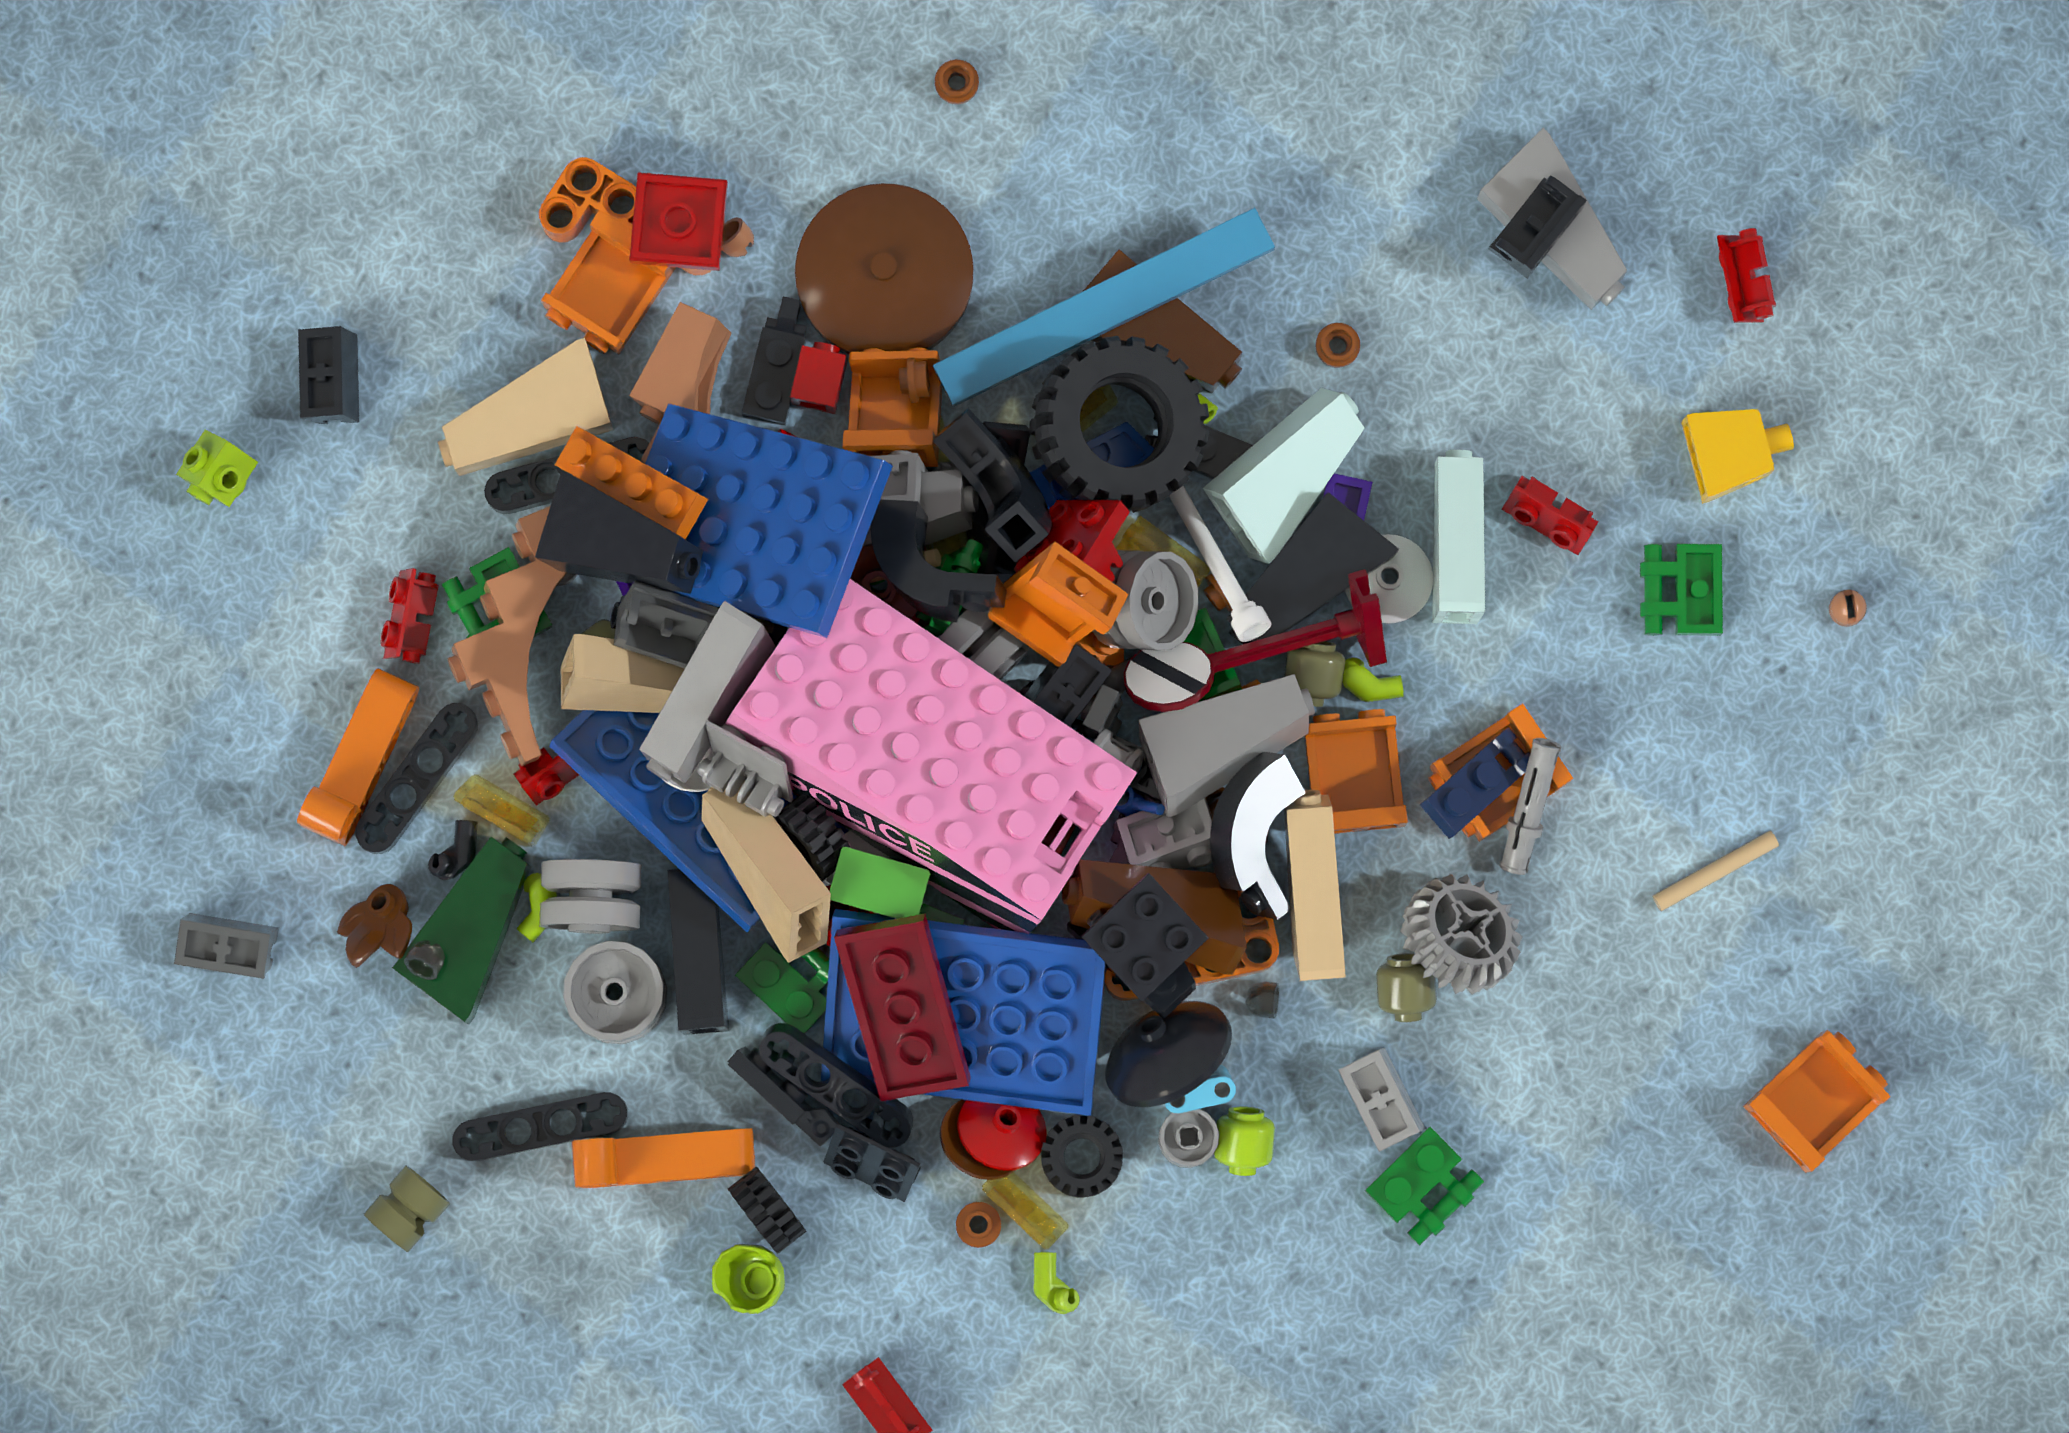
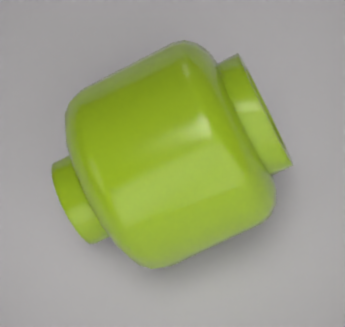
(1245, 1140)

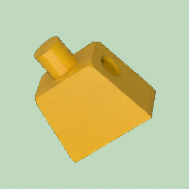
(1732, 449)

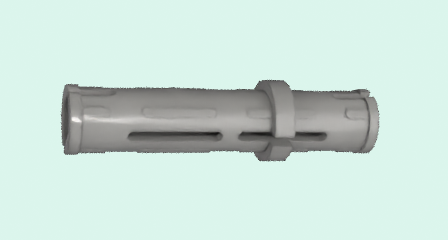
(1525, 823)

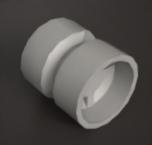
(1188, 1138)

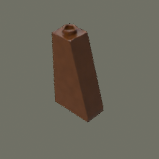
(1182, 331)
(1199, 894)

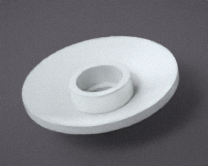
(1413, 586)

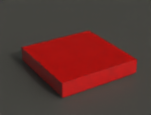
(678, 221)

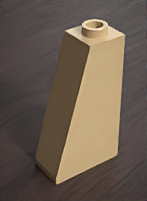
(529, 413)
(613, 678)
(771, 872)
(1314, 888)

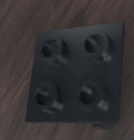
(1144, 936)
(864, 1159)

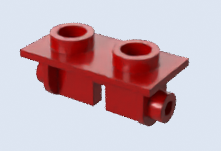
(1748, 296)
(1532, 507)
(402, 631)
(545, 777)
(884, 1401)

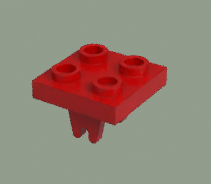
(1086, 532)

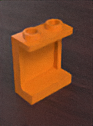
(602, 288)
(883, 417)
(1057, 603)
(1357, 769)
(1504, 806)
(1818, 1099)

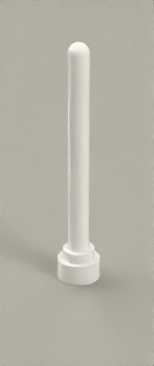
(1248, 619)

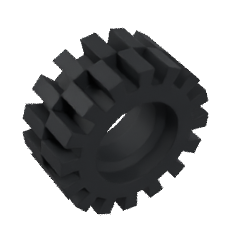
(813, 834)
(1087, 1128)
(766, 1210)

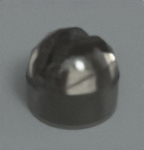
(425, 960)
(1263, 999)

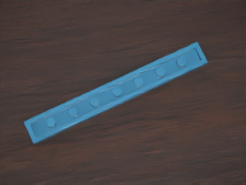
(1103, 307)

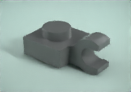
(1102, 712)

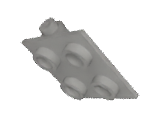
(739, 761)

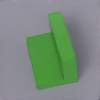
(878, 884)

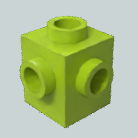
(216, 469)

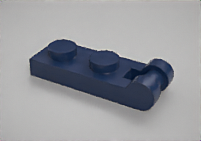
(1476, 784)

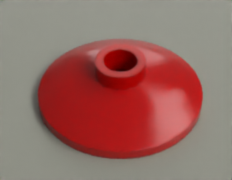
(999, 1144)

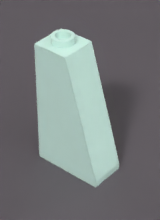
(1284, 473)
(1458, 539)

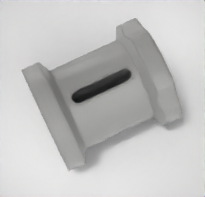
(1120, 751)

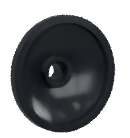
(1169, 1056)

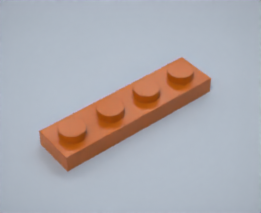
(631, 482)

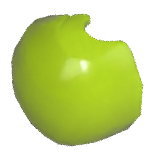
(748, 1278)

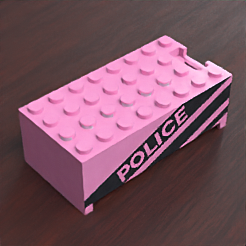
(931, 758)

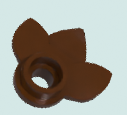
(377, 924)

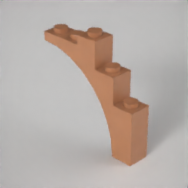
(681, 366)
(502, 652)

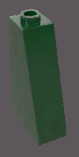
(472, 927)

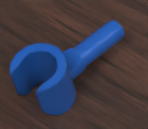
(1137, 803)

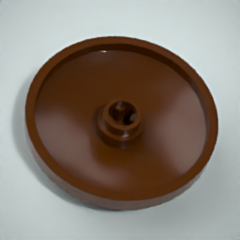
(884, 270)

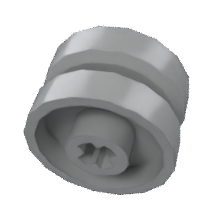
(1159, 601)
(986, 641)
(590, 899)
(642, 998)

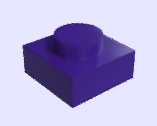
(1351, 492)

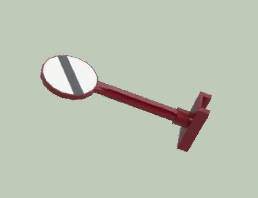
(1185, 674)

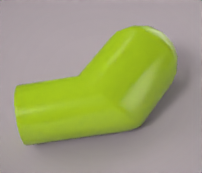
(537, 894)

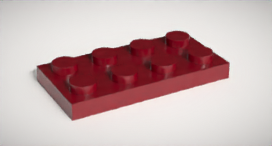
(902, 1007)

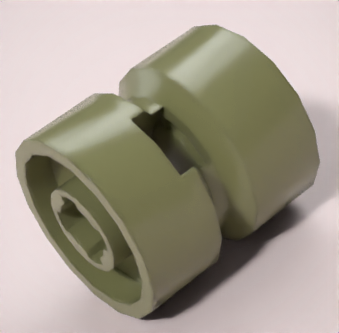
(406, 1208)

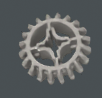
(1461, 934)

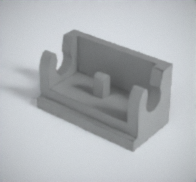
(1381, 1099)

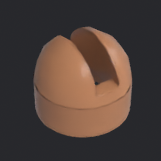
(736, 237)
(1839, 608)

